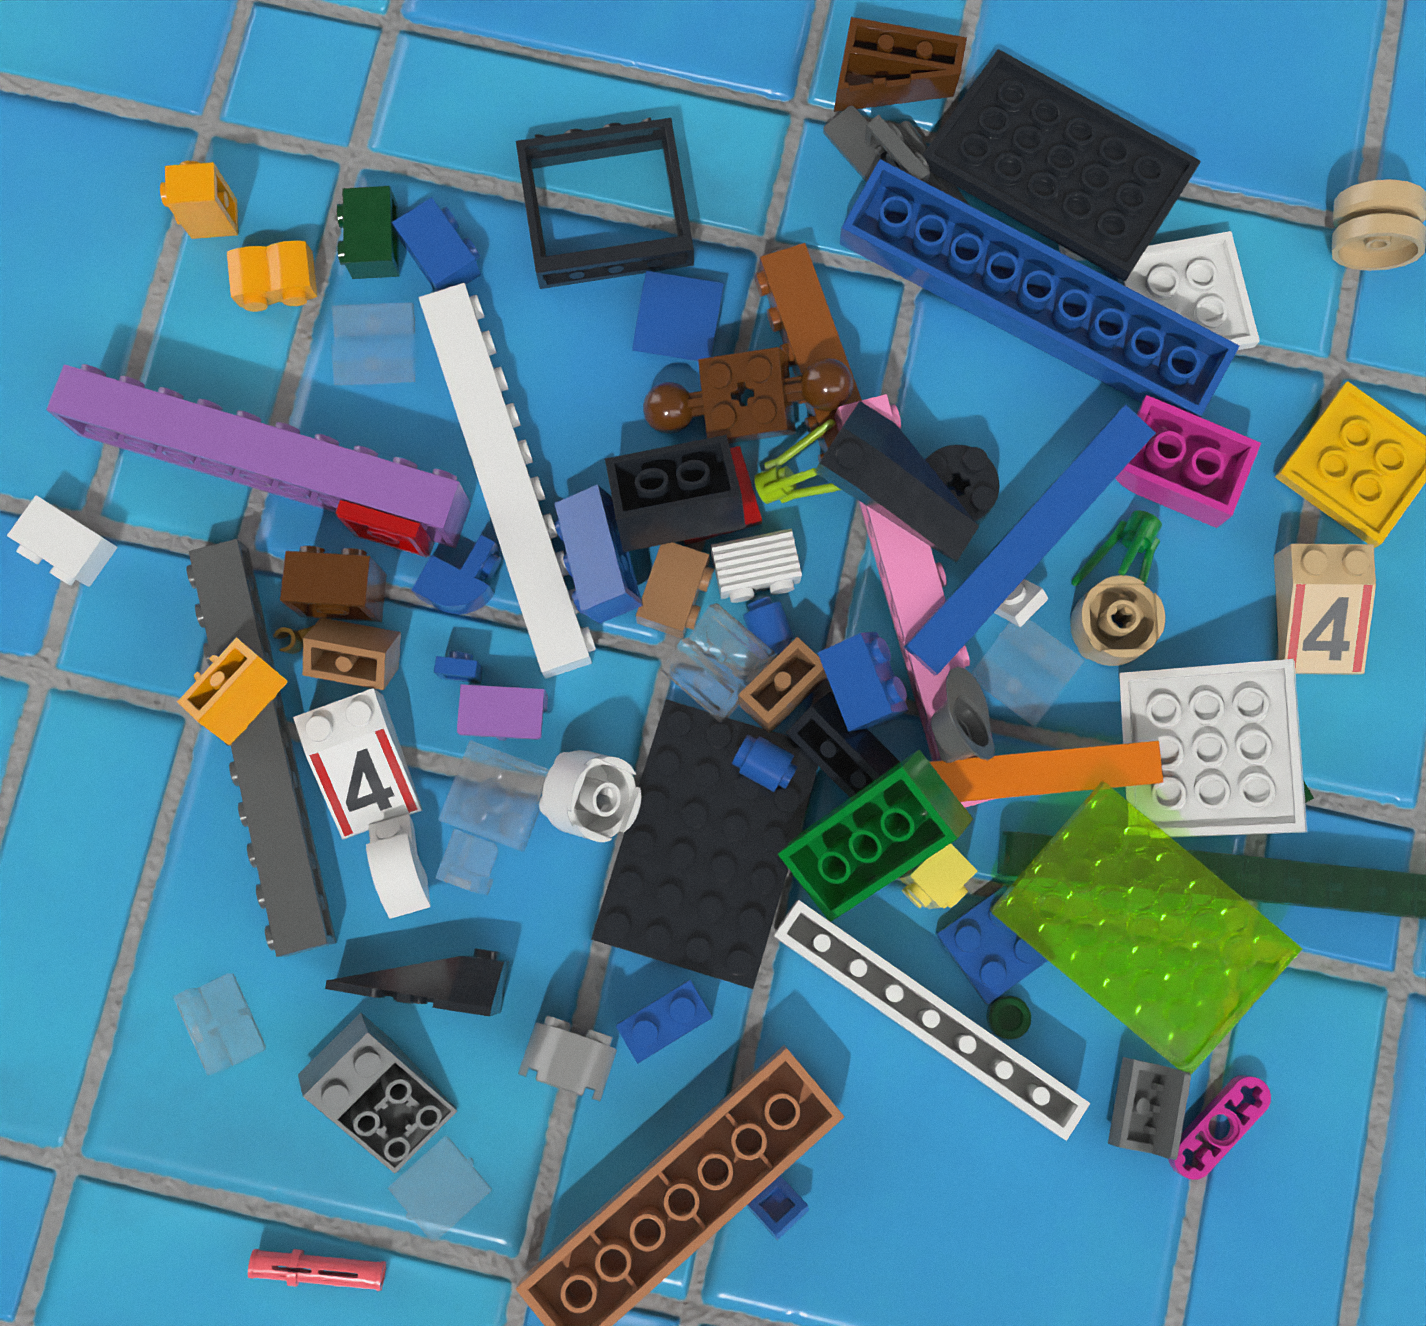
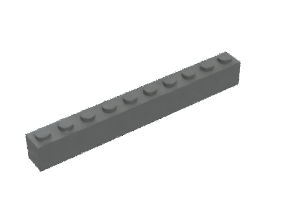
(264, 762)

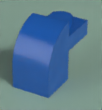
(456, 589)

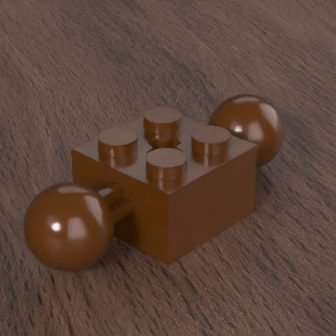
(769, 413)

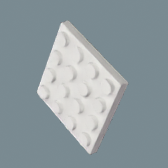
(1224, 748)

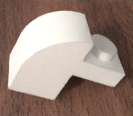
(396, 867)

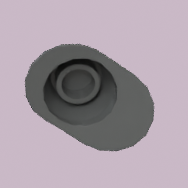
(963, 722)

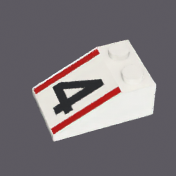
(358, 762)

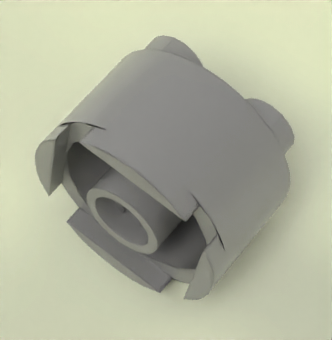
(568, 1058)

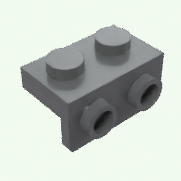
(1149, 1108)

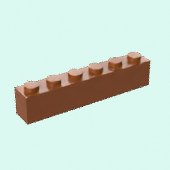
(803, 322)

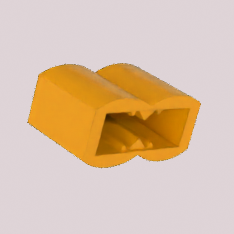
(272, 275)

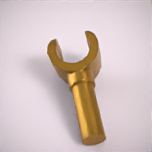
(297, 638)

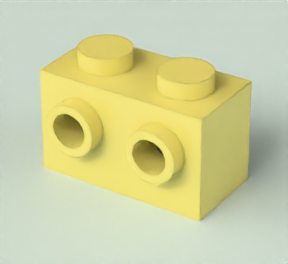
(938, 879)

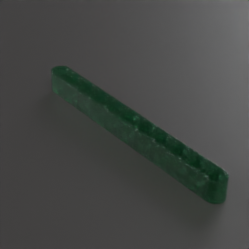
(1274, 879)

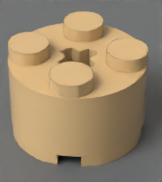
(1129, 603)

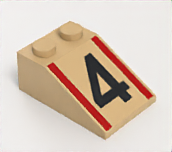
(1325, 606)

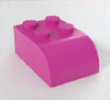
(1189, 464)

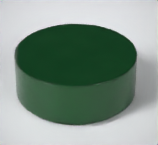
(1008, 1017)

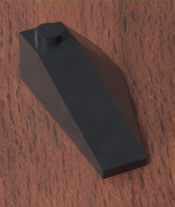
(890, 476)
(452, 984)

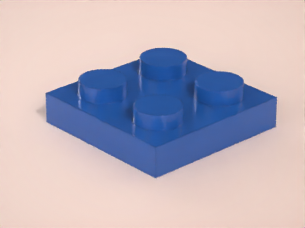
(989, 950)

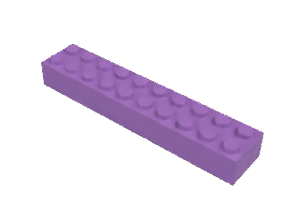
(255, 453)

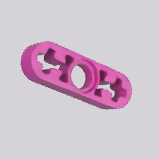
(1251, 1113)

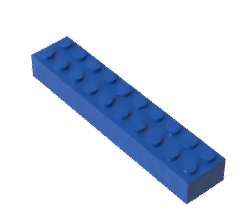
(1035, 292)

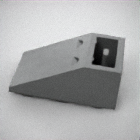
(375, 1093)

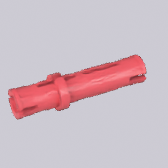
(266, 1266)

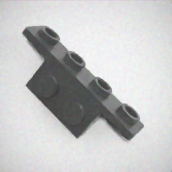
(869, 142)

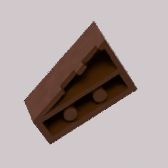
(897, 65)

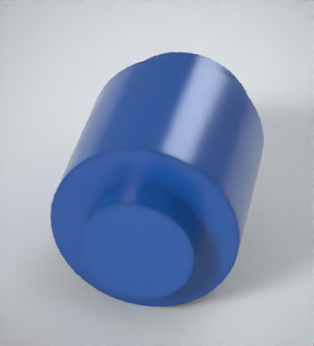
(769, 623)
(764, 763)

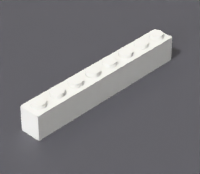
(931, 1020)

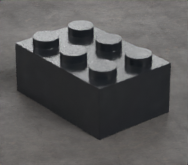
(675, 493)

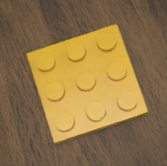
(1358, 465)

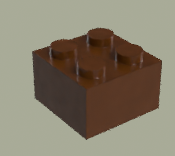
(333, 584)

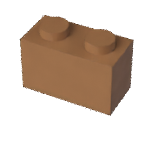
(674, 589)
(351, 653)
(782, 685)

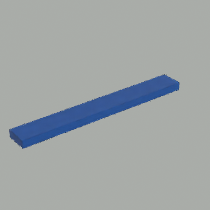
(1029, 540)

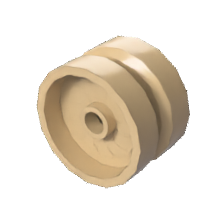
(1379, 225)

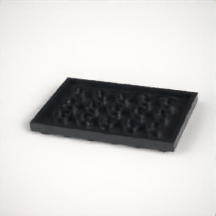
(1060, 164)
(702, 855)

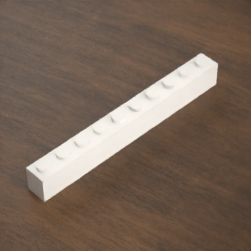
(505, 480)

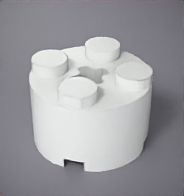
(590, 795)

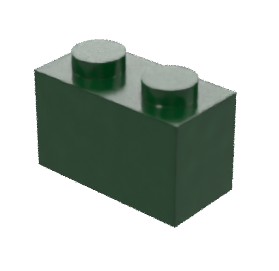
(369, 236)

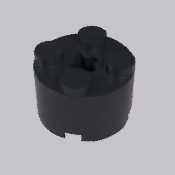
(971, 473)

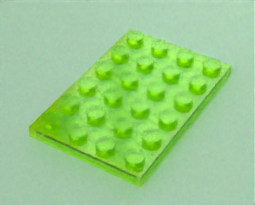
(1145, 929)

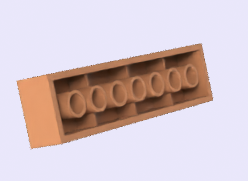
(681, 1197)

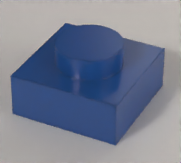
(458, 667)
(778, 1207)

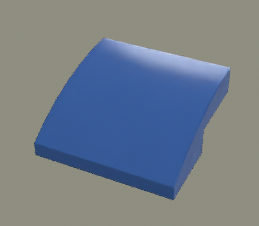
(678, 316)

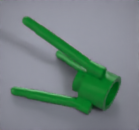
(1138, 536)

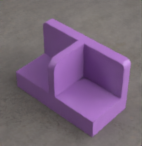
(501, 712)

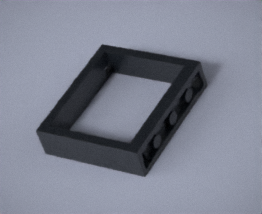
(612, 261)

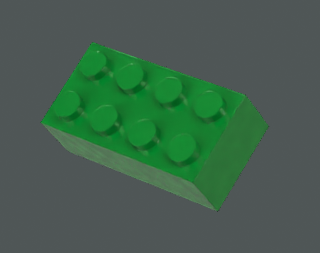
(876, 836)

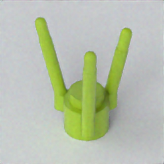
(780, 483)

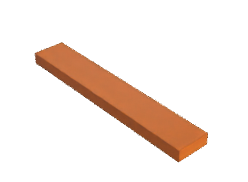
(1052, 771)

